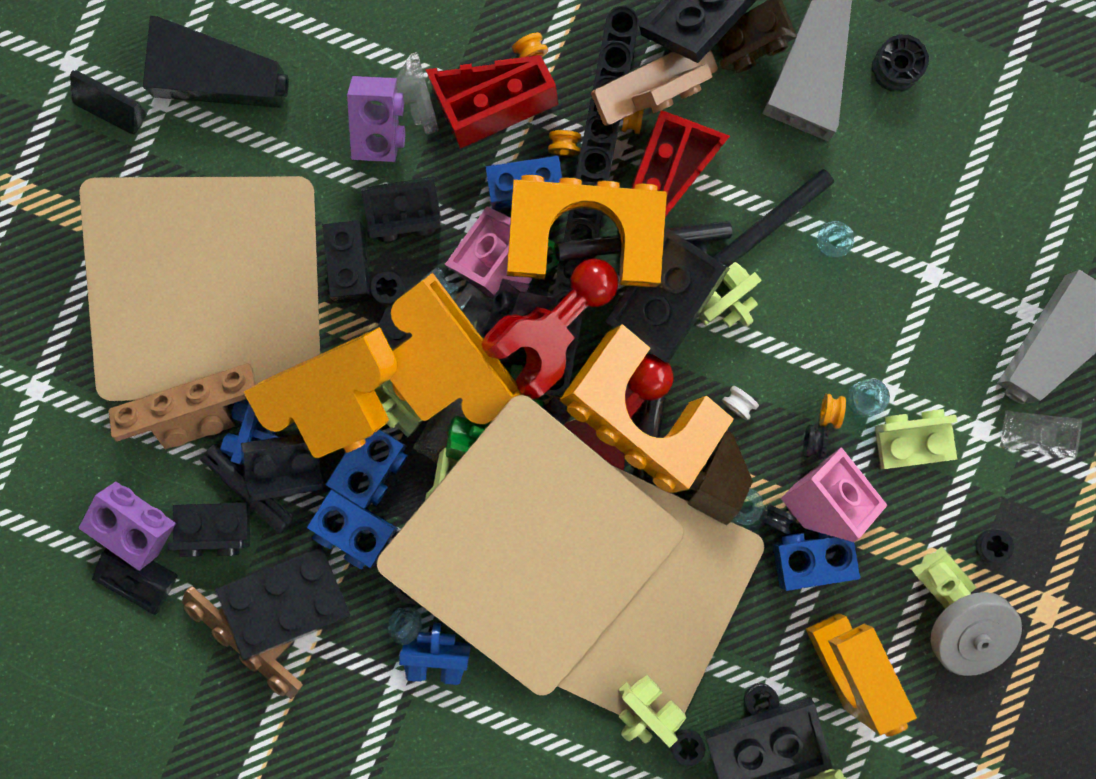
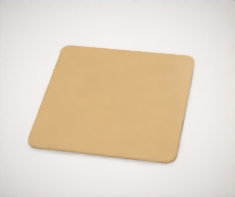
(198, 278)
(530, 546)
(675, 616)

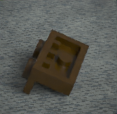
(756, 33)

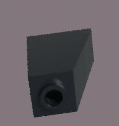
(206, 69)

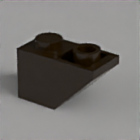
(722, 483)

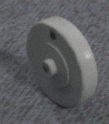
(976, 634)

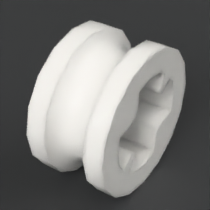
(740, 402)

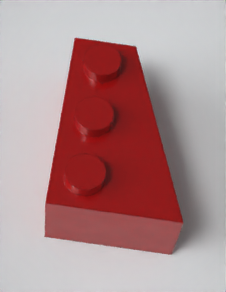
(492, 96)
(676, 155)

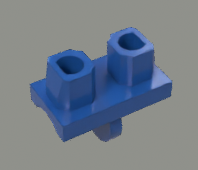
(250, 431)
(435, 651)

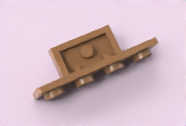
(652, 86)
(184, 410)
(279, 678)

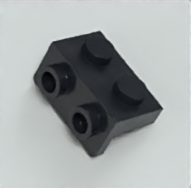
(401, 208)

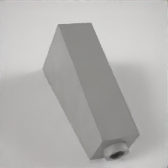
(813, 73)
(1056, 343)

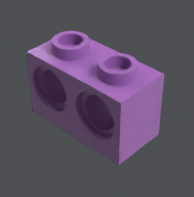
(372, 119)
(127, 525)

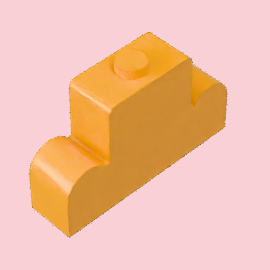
(445, 358)
(329, 395)

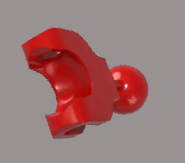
(545, 331)
(649, 382)

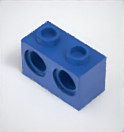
(502, 176)
(377, 472)
(356, 521)
(816, 568)

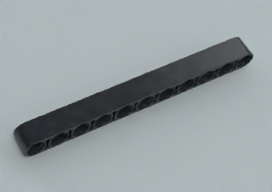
(595, 149)

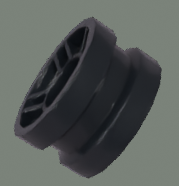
(915, 62)

